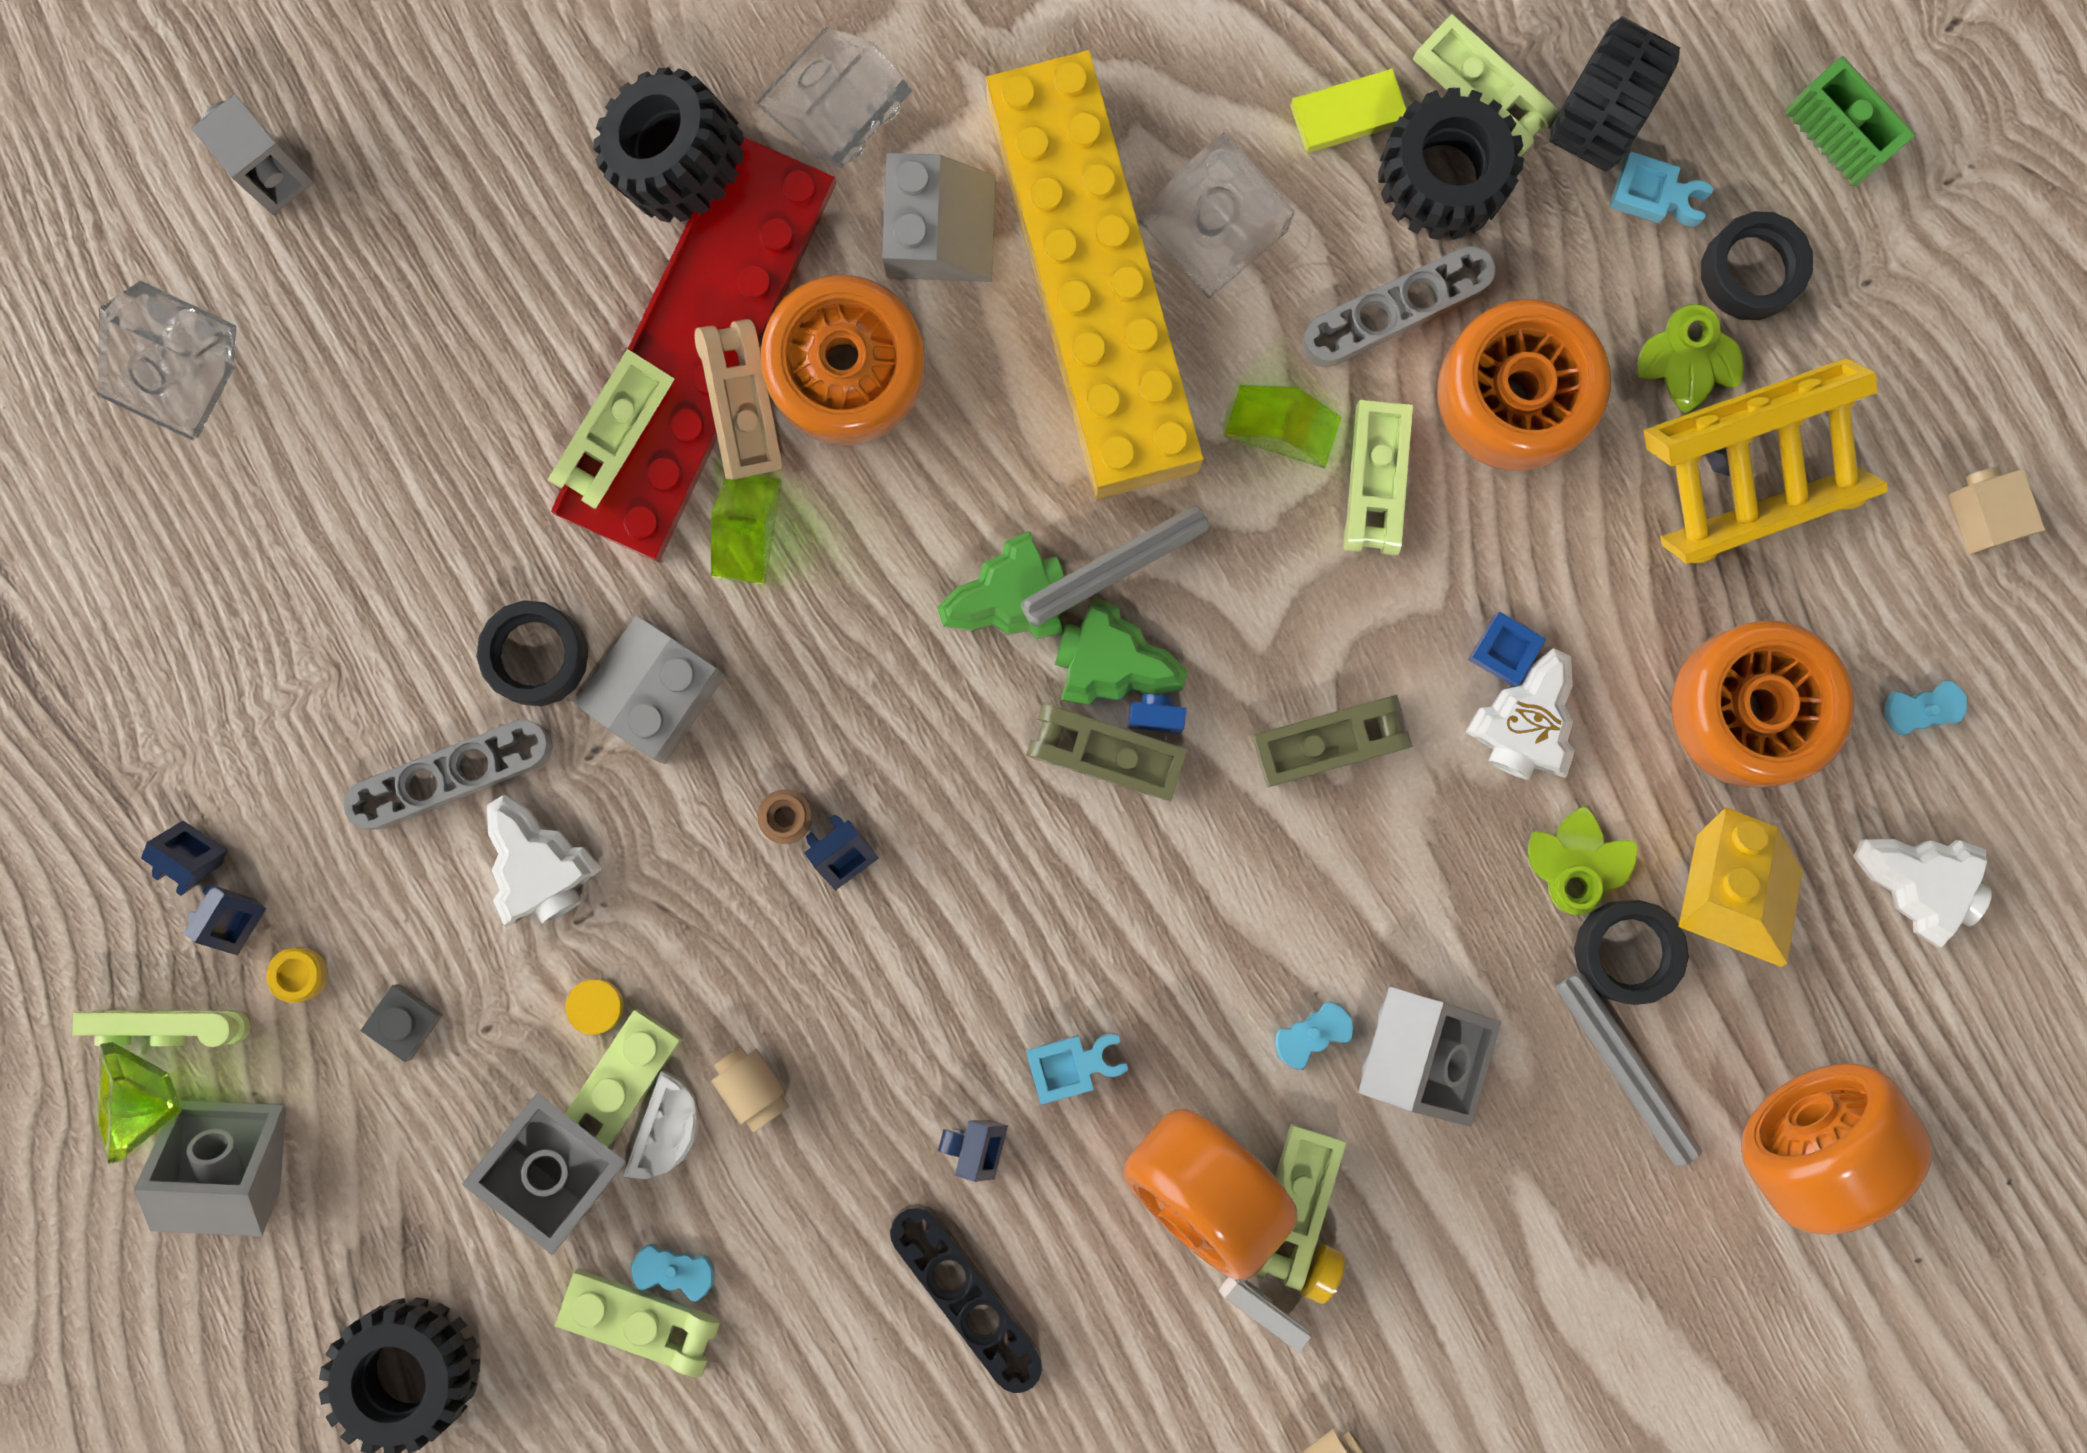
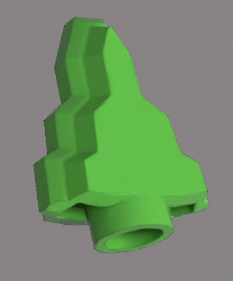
(1000, 590)
(1112, 658)

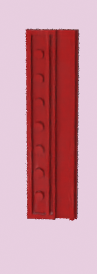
(722, 271)

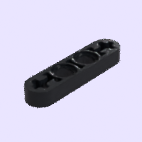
(959, 1302)

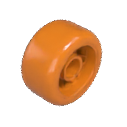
(1547, 353)
(854, 402)
(1802, 698)
(1836, 1149)
(1211, 1193)

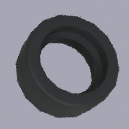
(1784, 238)
(495, 634)
(1673, 945)

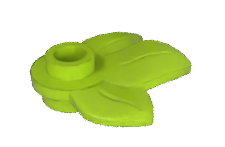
(1688, 365)
(1582, 854)

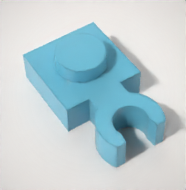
(1651, 189)
(1064, 1068)

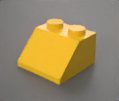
(1743, 887)

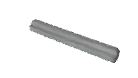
(1114, 566)
(1629, 1069)

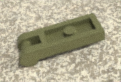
(1329, 741)
(1109, 753)

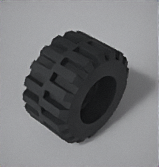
(1615, 94)
(662, 113)
(1463, 125)
(367, 1408)

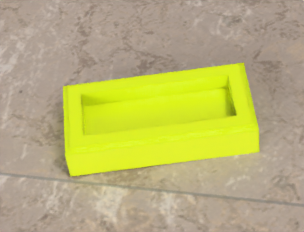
(1348, 111)

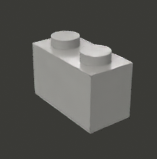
(251, 154)

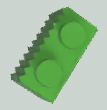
(1849, 121)

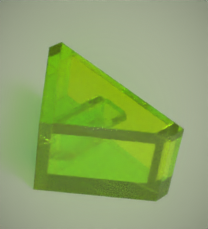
(1283, 423)
(744, 528)
(131, 1101)

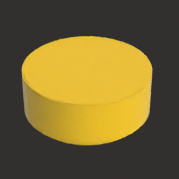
(296, 974)
(594, 1006)
(1324, 1274)

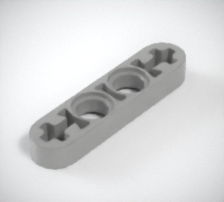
(1395, 301)
(447, 770)

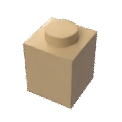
(1995, 509)

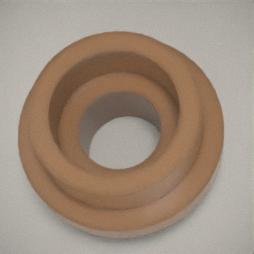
(767, 816)

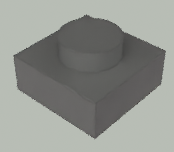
(401, 1022)

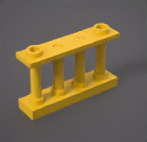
(1734, 426)

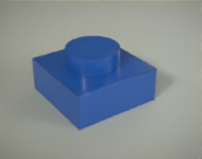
(1507, 649)
(1156, 714)

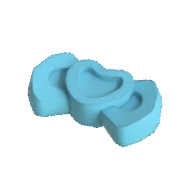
(1941, 706)
(1327, 1025)
(673, 1271)

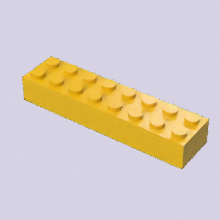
(1093, 275)

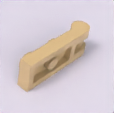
(739, 400)

